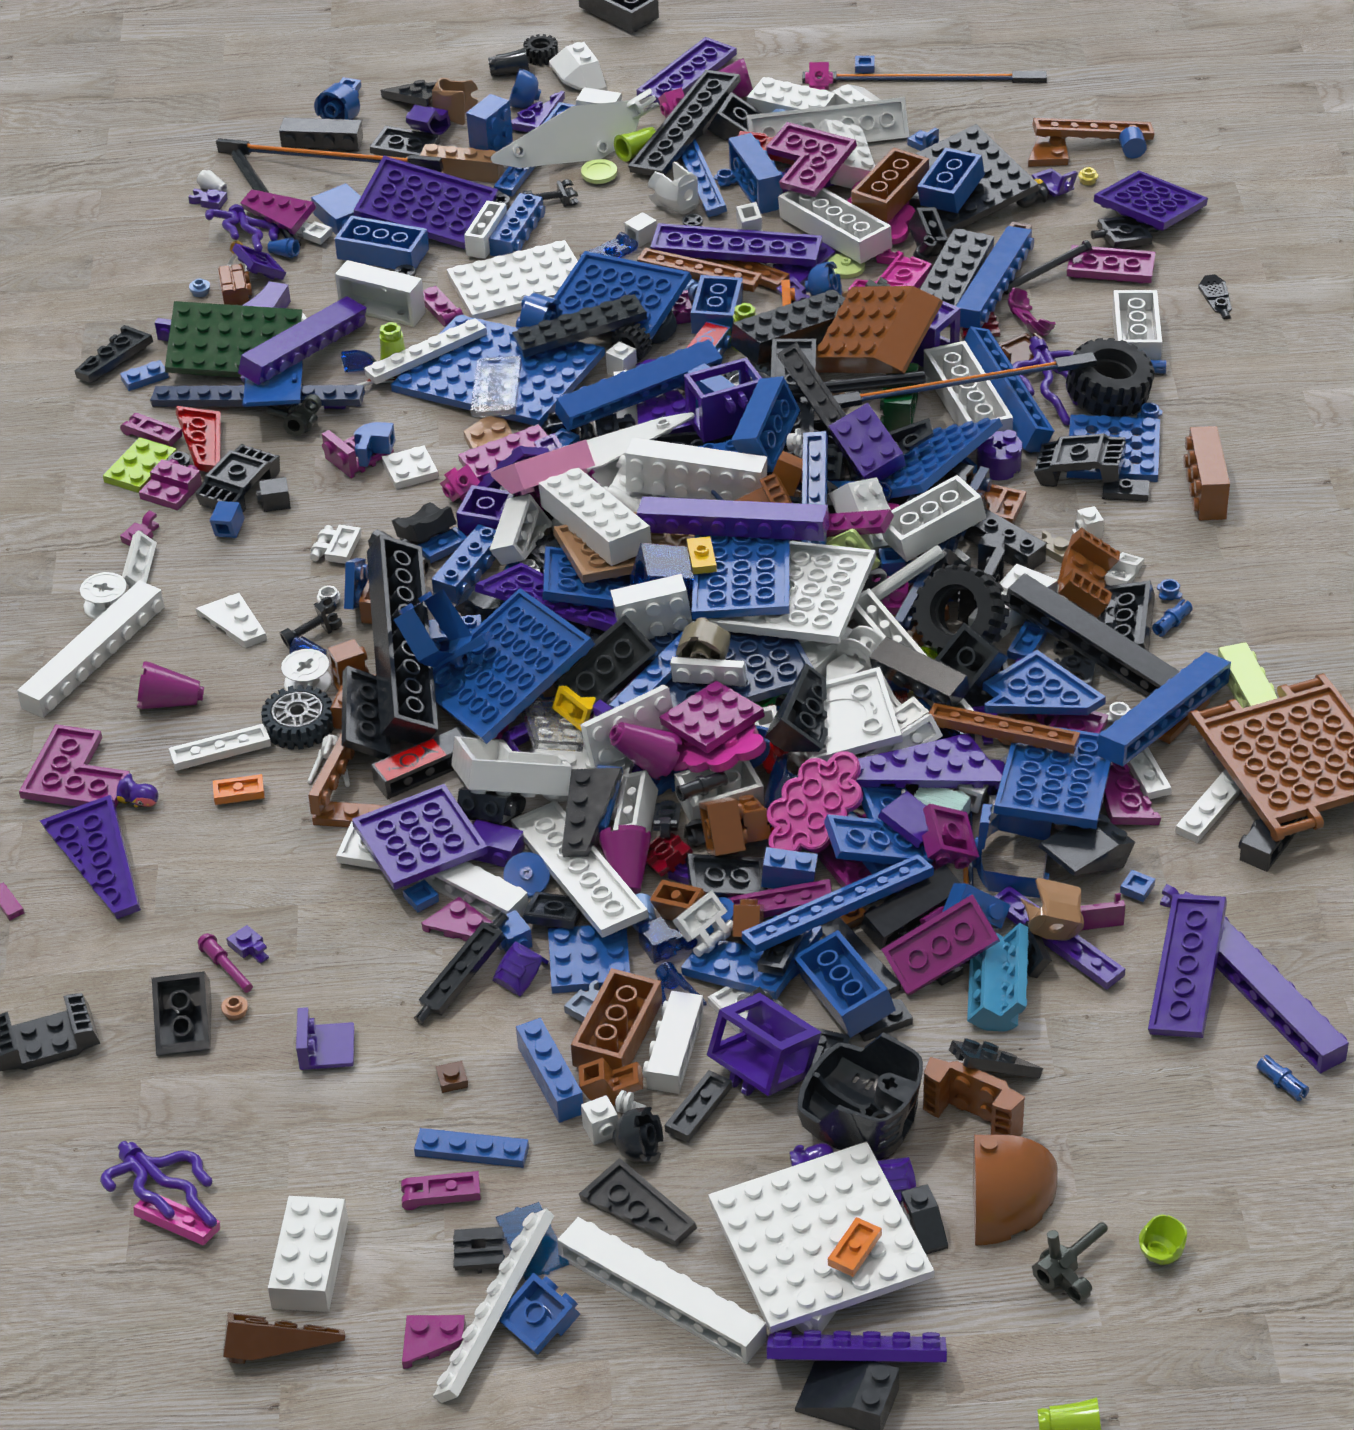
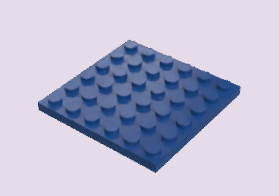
(512, 669)

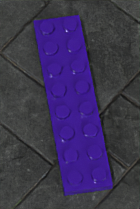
(738, 244)

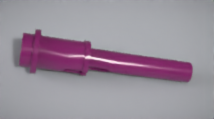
(208, 944)

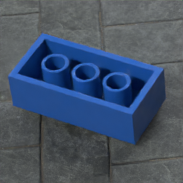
(755, 172)
(381, 243)
(767, 420)
(844, 983)

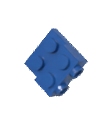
(539, 1312)

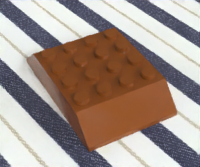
(877, 330)

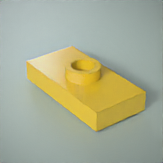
(701, 555)

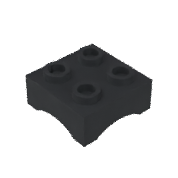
(424, 523)

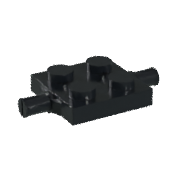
(1123, 232)

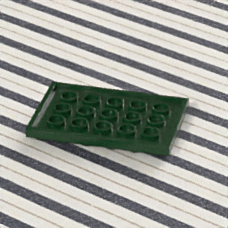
(214, 336)

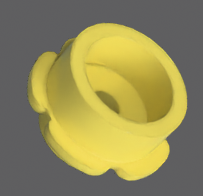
(1088, 176)

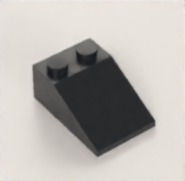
(732, 117)
(1089, 849)
(182, 1013)
(850, 1393)

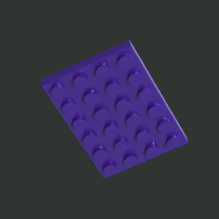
(423, 199)

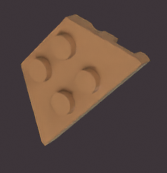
(486, 430)

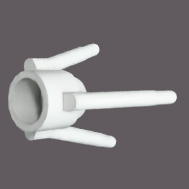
(327, 745)

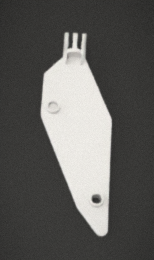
(576, 134)
(613, 445)

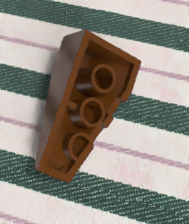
(254, 1338)

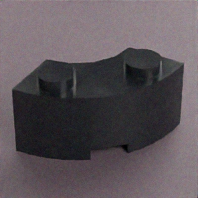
(477, 604)

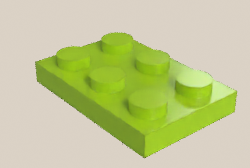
(134, 466)

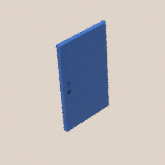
(279, 390)

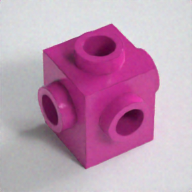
(816, 70)
(670, 100)
(458, 482)

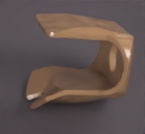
(454, 97)
(1060, 912)

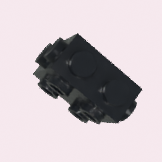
(490, 806)

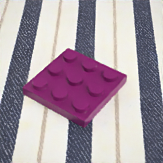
(712, 716)

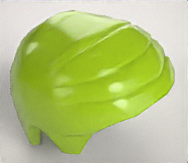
(1163, 1239)

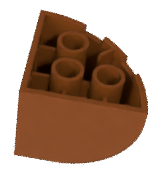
(1011, 1186)

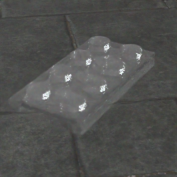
(496, 386)
(549, 729)

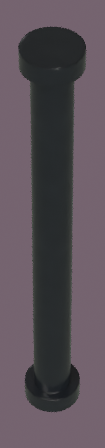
(1084, 247)

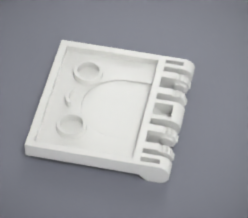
(858, 715)

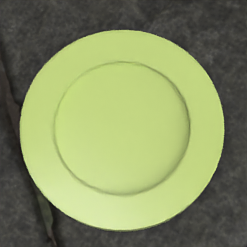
(599, 171)
(846, 266)

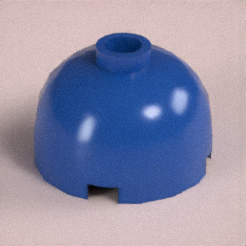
(524, 90)
(823, 278)

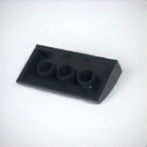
(1131, 611)

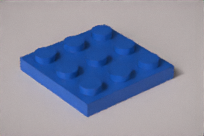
(584, 956)

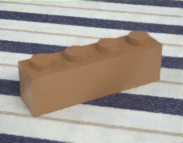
(466, 162)

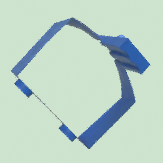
(450, 623)
(1021, 826)

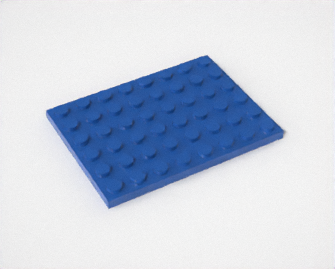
(542, 377)

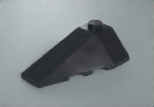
(906, 438)
(801, 717)

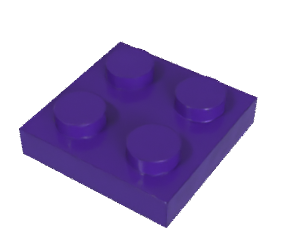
(259, 262)

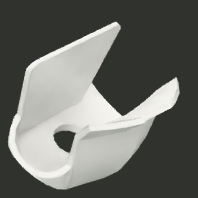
(673, 193)

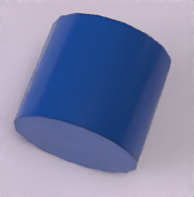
(1132, 142)

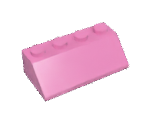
(529, 472)

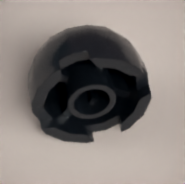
(638, 1135)

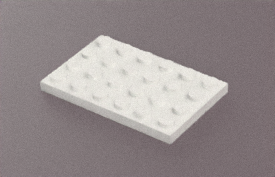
(501, 282)

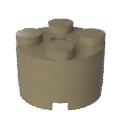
(704, 641)

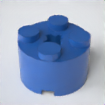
(338, 102)
(537, 309)

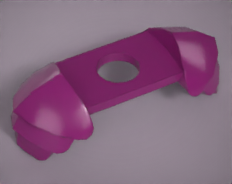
(1020, 306)

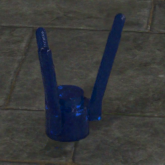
(671, 978)

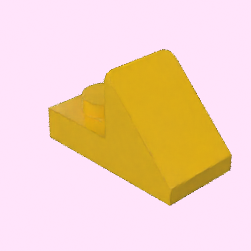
(572, 706)

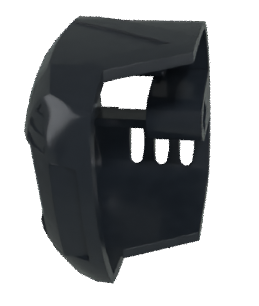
(848, 1113)

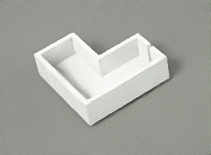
(501, 770)

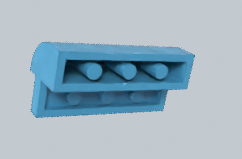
(999, 982)

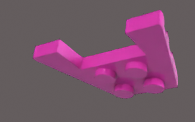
(901, 270)

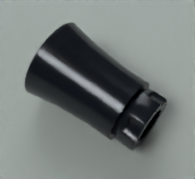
(509, 62)

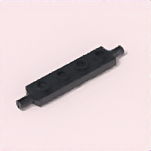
(461, 968)

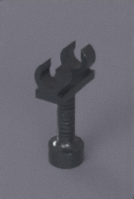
(561, 192)
(325, 607)

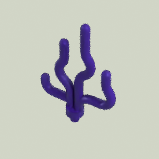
(237, 214)
(1041, 356)
(141, 1164)

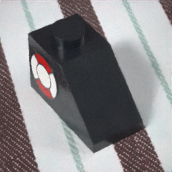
(924, 1218)

